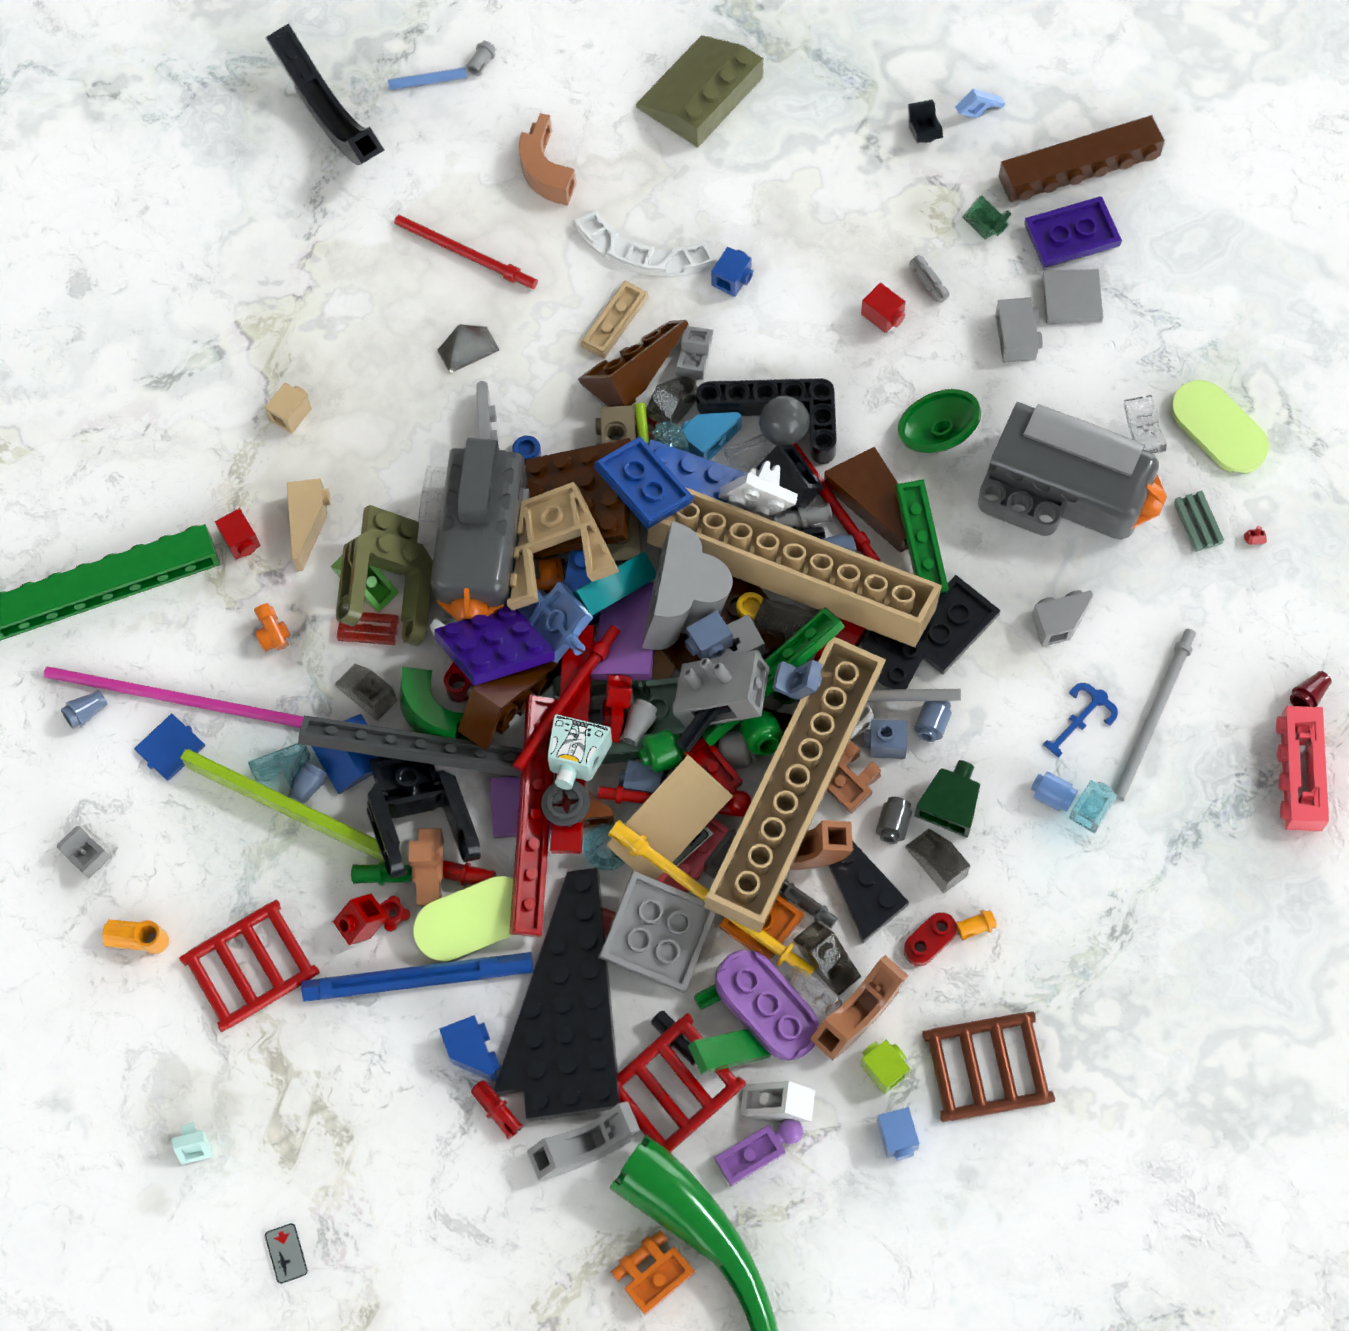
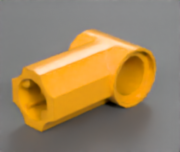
(134, 935)

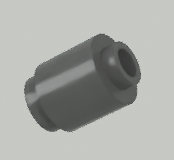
(894, 820)

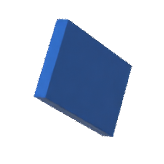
(643, 482)

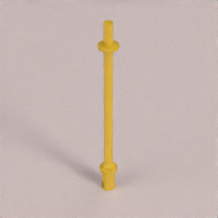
(640, 846)

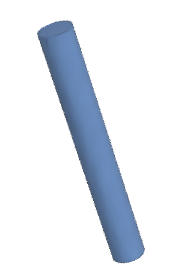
(427, 78)

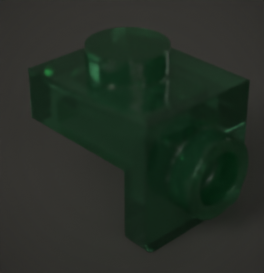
(986, 218)

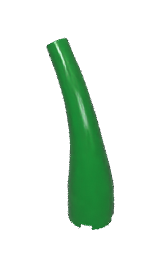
(680, 1203)

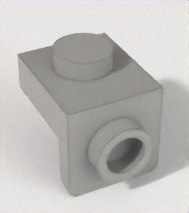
(83, 851)

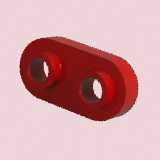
(931, 938)

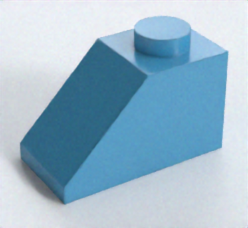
(711, 432)

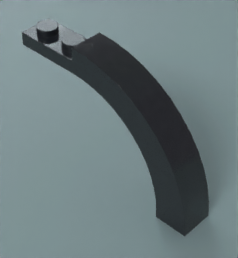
(348, 136)

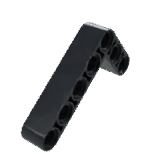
(752, 405)

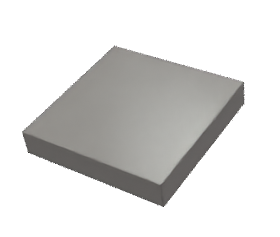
(1072, 296)

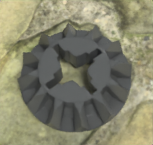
(554, 796)

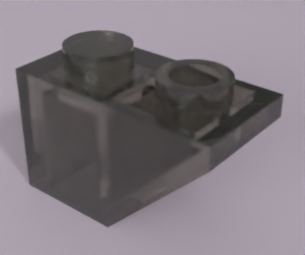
(672, 400)
(367, 690)
(828, 957)

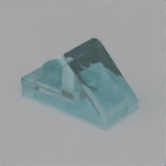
(284, 760)

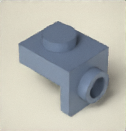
(798, 681)

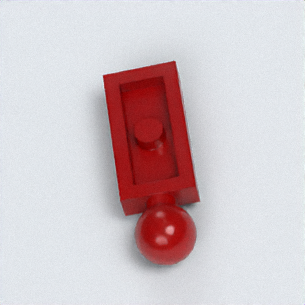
(716, 765)

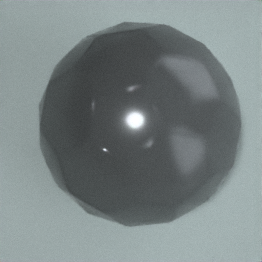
(784, 421)

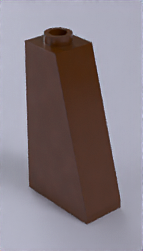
(869, 491)

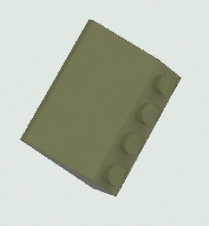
(703, 88)

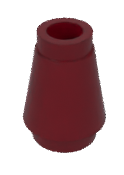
(1311, 690)

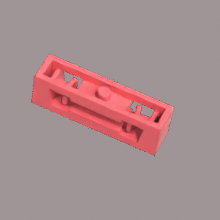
(1308, 725)

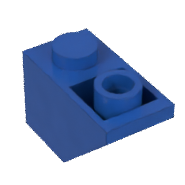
(467, 1047)

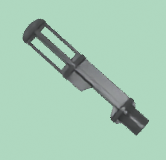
(796, 896)

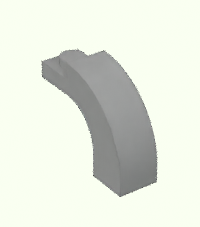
(585, 1144)

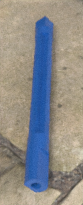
(417, 976)

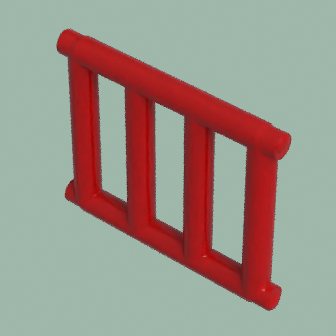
(253, 1003)
(709, 1105)

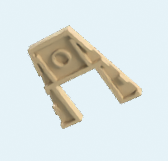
(548, 522)

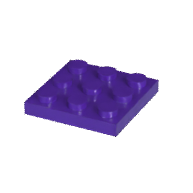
(494, 645)

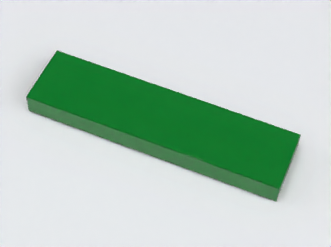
(920, 532)

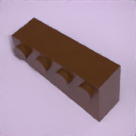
(497, 701)

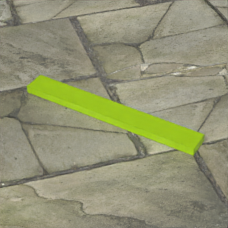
(281, 803)

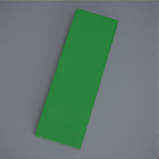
(726, 1051)

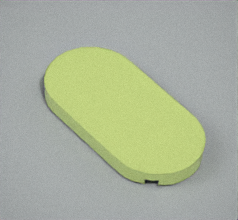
(1219, 427)
(465, 920)

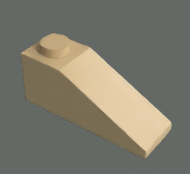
(306, 517)

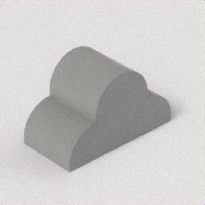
(684, 588)

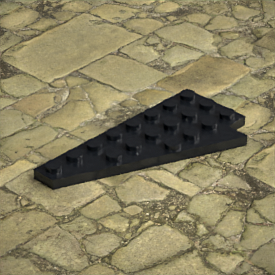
(565, 1029)

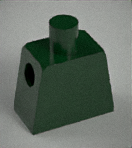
(950, 799)

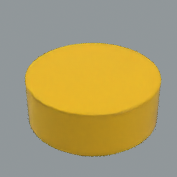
(748, 604)

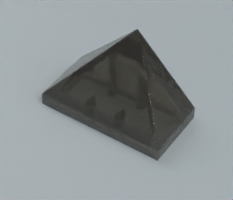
(466, 346)

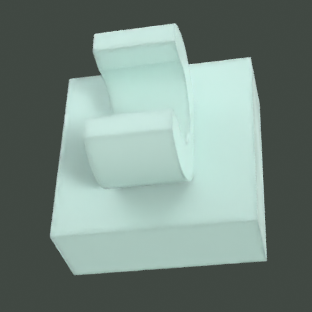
(192, 1145)

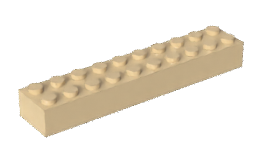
(808, 569)
(794, 786)

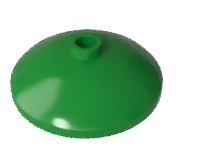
(939, 421)

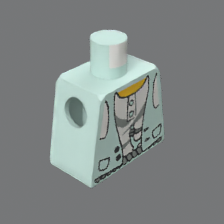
(576, 749)

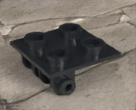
(900, 658)

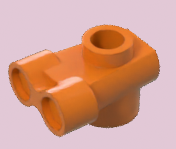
(273, 632)

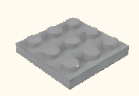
(657, 932)

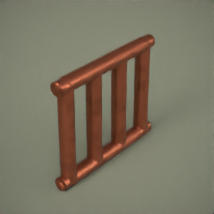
(981, 1106)

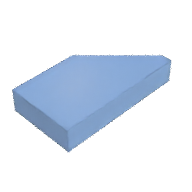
(976, 102)

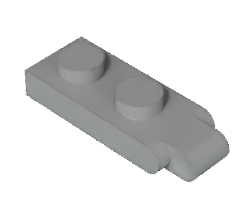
(486, 412)

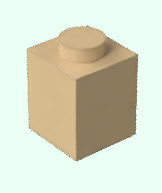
(288, 407)

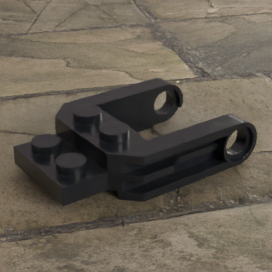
(410, 789)

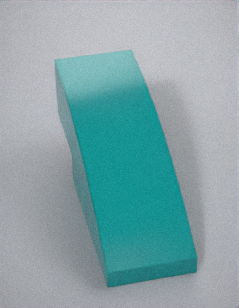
(608, 590)

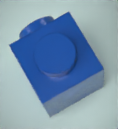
(732, 271)

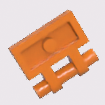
(659, 1279)

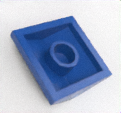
(344, 767)

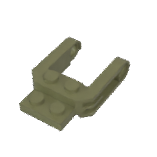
(391, 545)

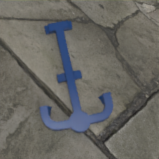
(1099, 698)

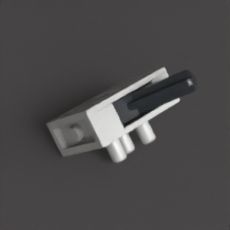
(719, 692)

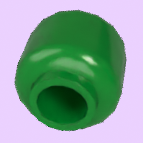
(761, 733)
(660, 751)

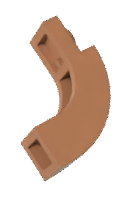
(543, 176)
(824, 845)
(860, 1010)

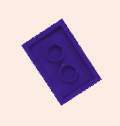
(1072, 232)

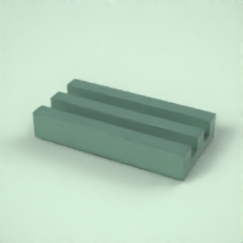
(1191, 500)

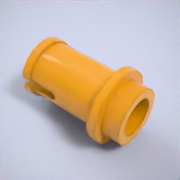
(977, 924)

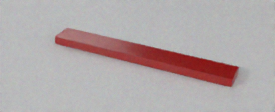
(532, 829)
(566, 839)

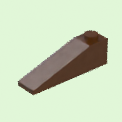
(631, 373)

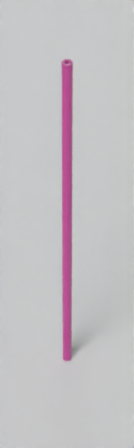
(173, 697)

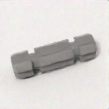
(929, 278)

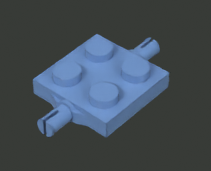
(560, 620)

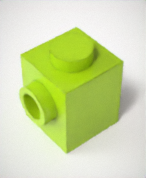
(885, 1065)

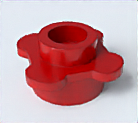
(401, 914)

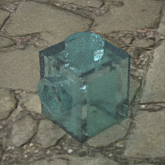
(1093, 806)

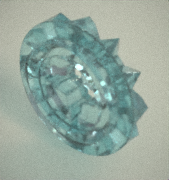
(672, 432)
(599, 857)

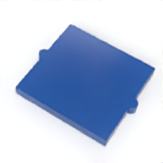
(166, 745)

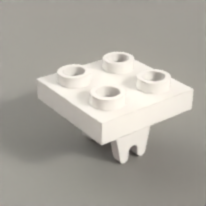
(759, 493)

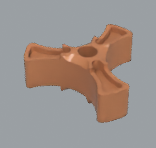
(427, 864)

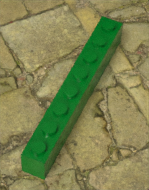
(106, 580)

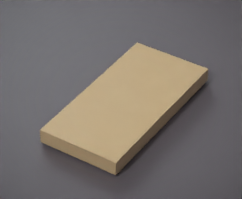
(674, 815)

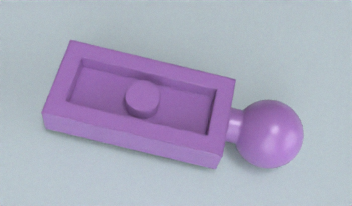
(757, 1151)

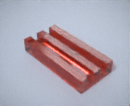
(389, 639)

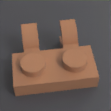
(847, 786)

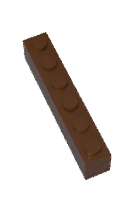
(1081, 159)

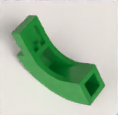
(422, 709)

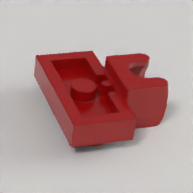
(617, 699)

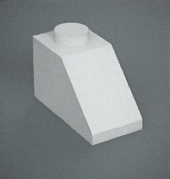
(778, 1101)

